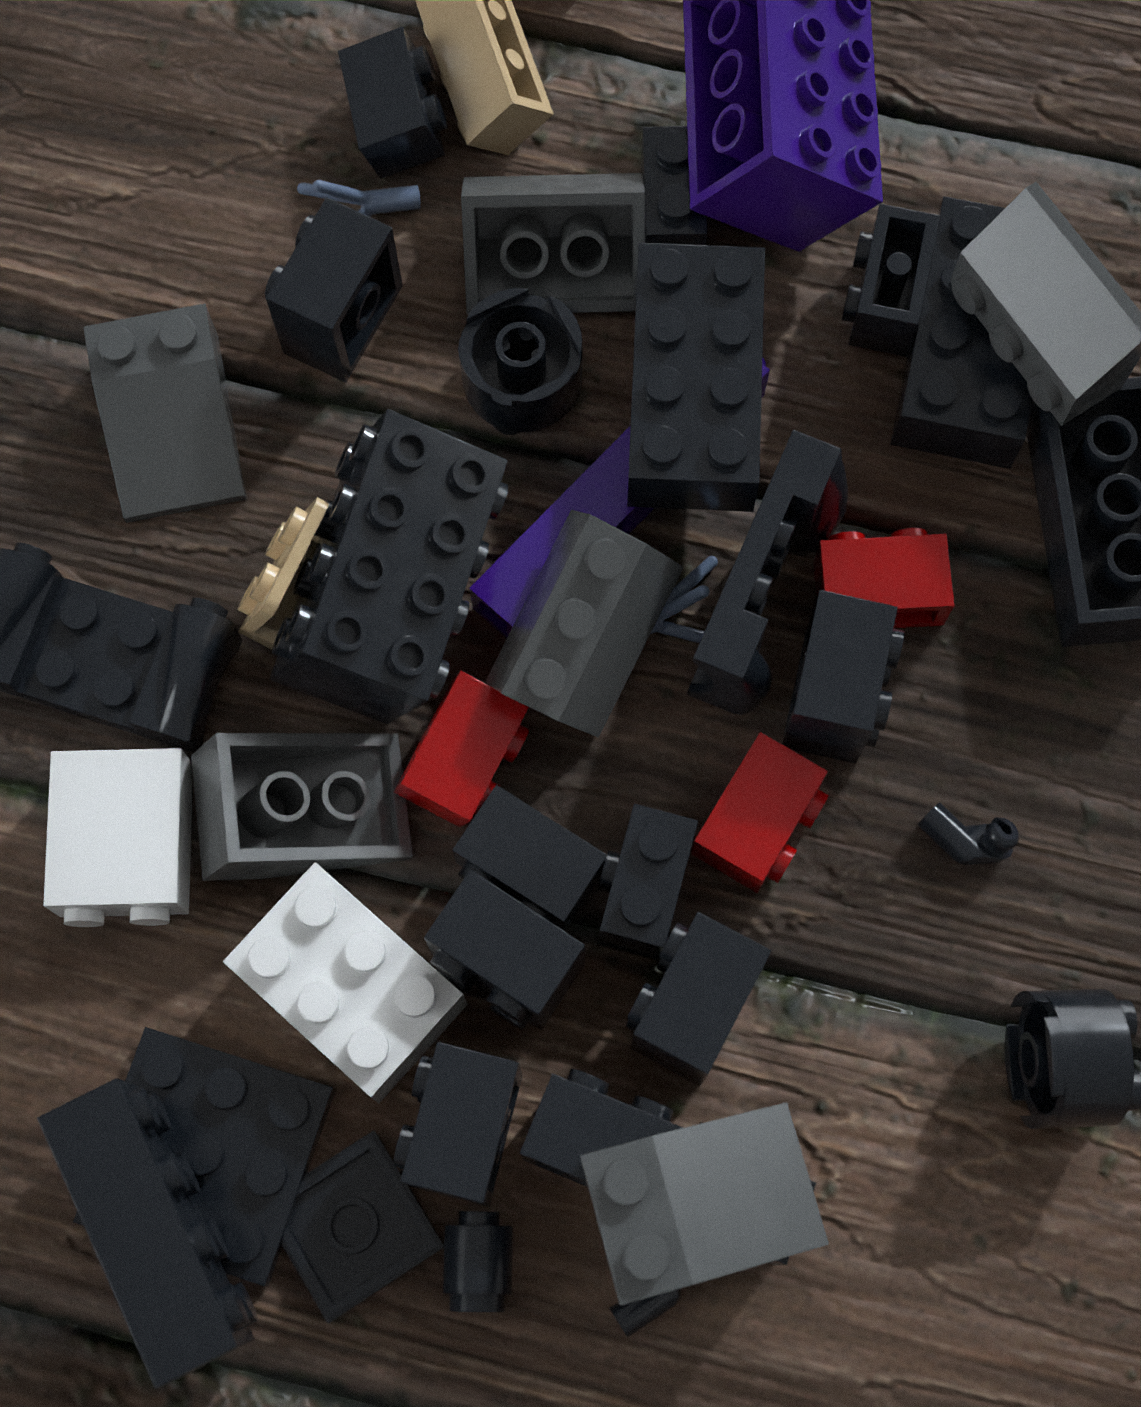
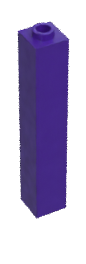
(598, 492)

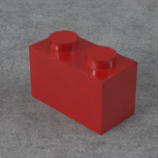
(895, 570)
(463, 749)
(760, 812)

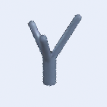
(371, 201)
(681, 599)

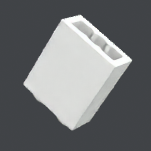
(118, 835)

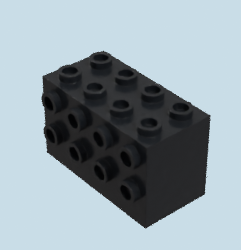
(390, 569)

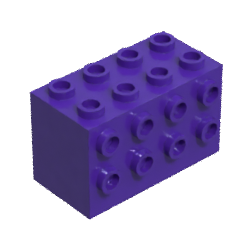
(781, 115)

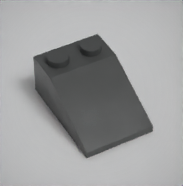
(165, 412)
(298, 799)
(702, 1202)

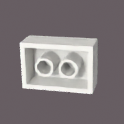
(346, 982)

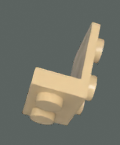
(271, 594)

